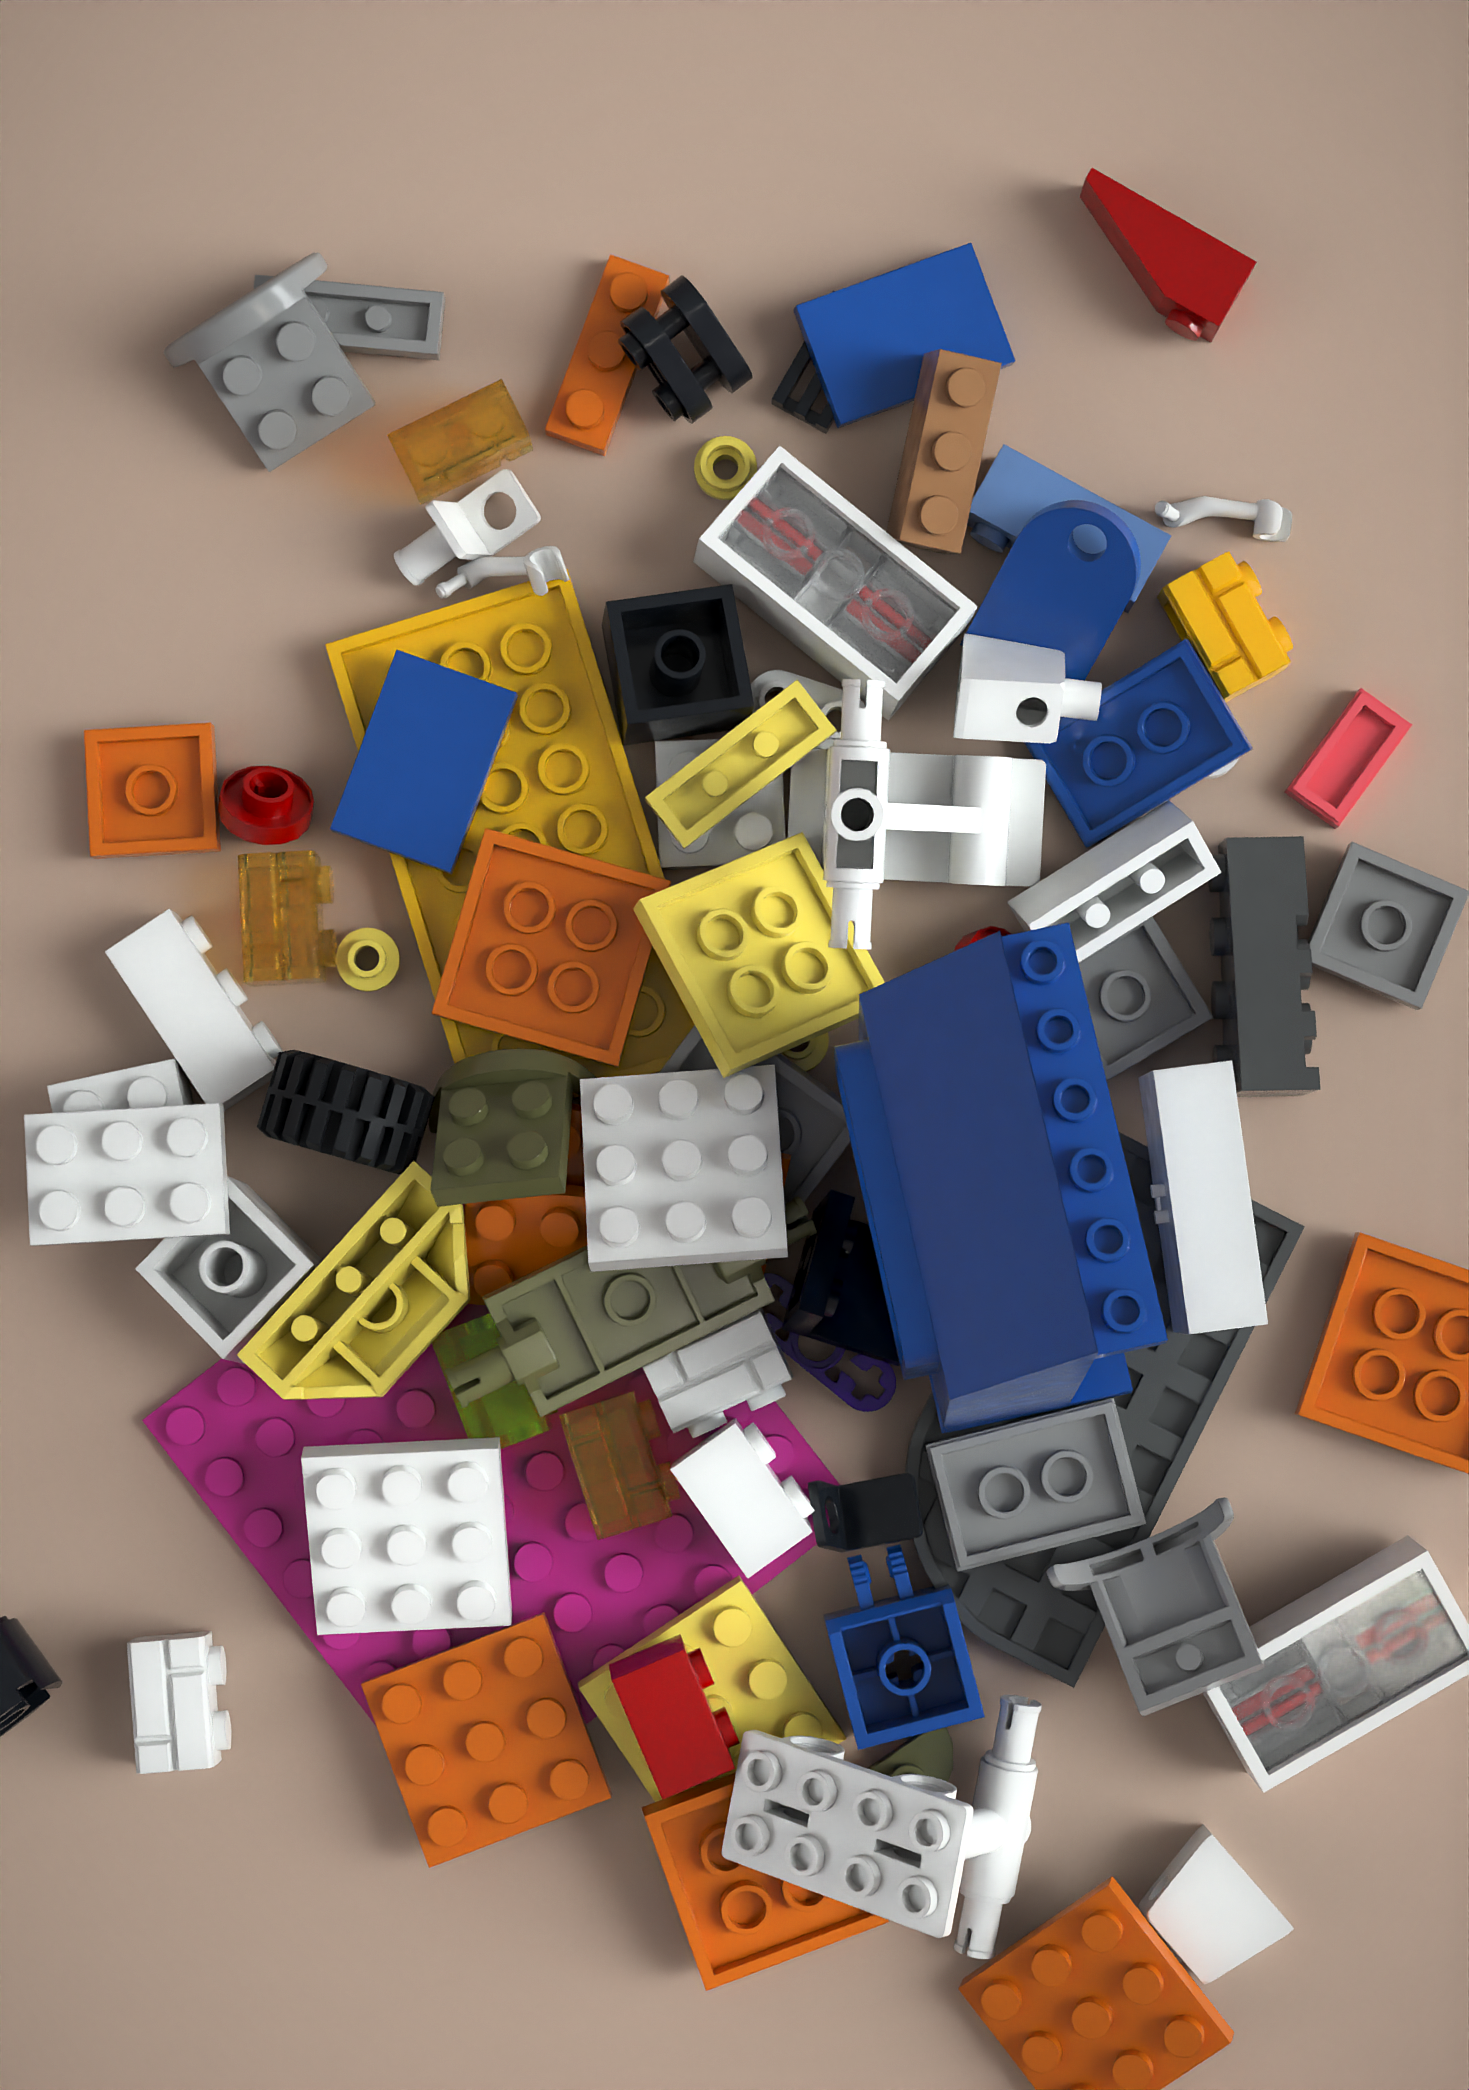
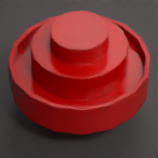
(266, 805)

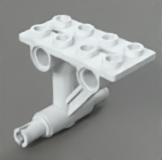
(911, 815)
(887, 1840)

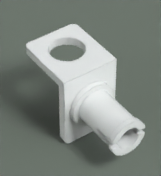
(464, 530)

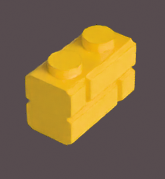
(1226, 625)

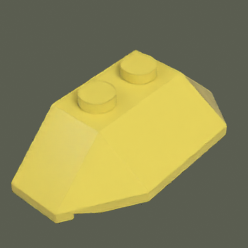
(369, 1300)

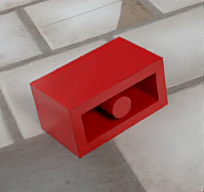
(673, 1716)

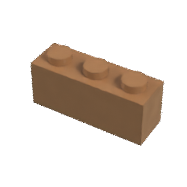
(943, 451)

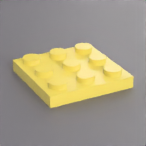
(756, 955)
(750, 1670)

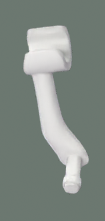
(1270, 519)
(540, 566)

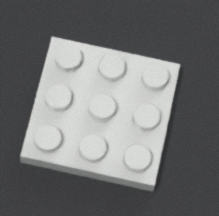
(682, 1168)
(407, 1535)

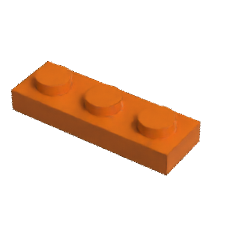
(599, 368)

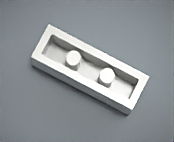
(1120, 880)
(196, 1008)

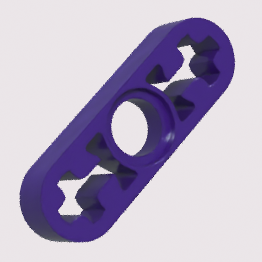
(844, 1384)

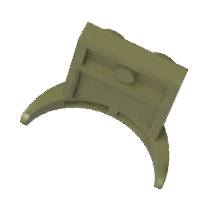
(503, 1126)

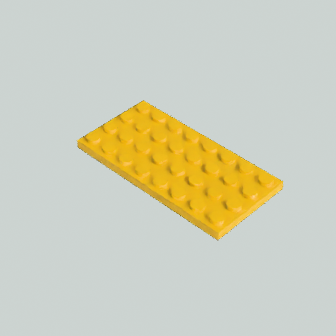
(552, 781)

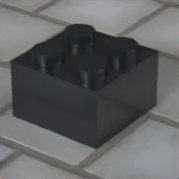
(677, 664)

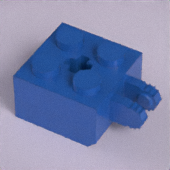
(916, 1621)

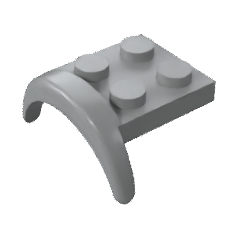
(277, 366)
(1170, 1610)

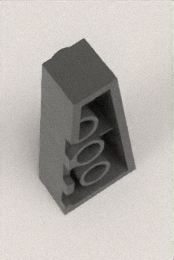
(1263, 966)

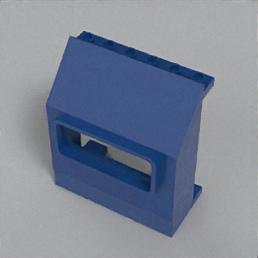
(998, 1182)

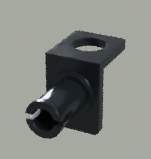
(865, 1512)

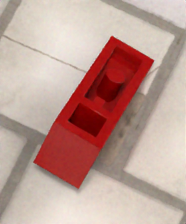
(1176, 265)

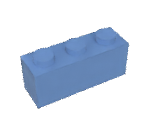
(1022, 487)

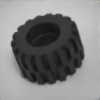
(345, 1111)

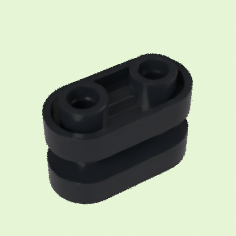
(650, 345)

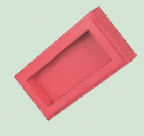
(1348, 758)

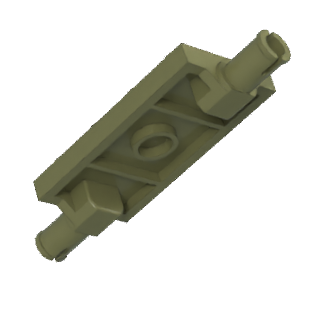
(583, 1329)

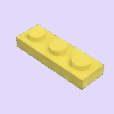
(740, 764)

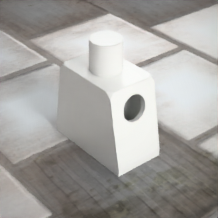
(1017, 692)
(1211, 1909)

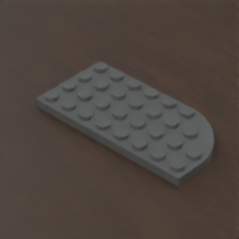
(1161, 1421)

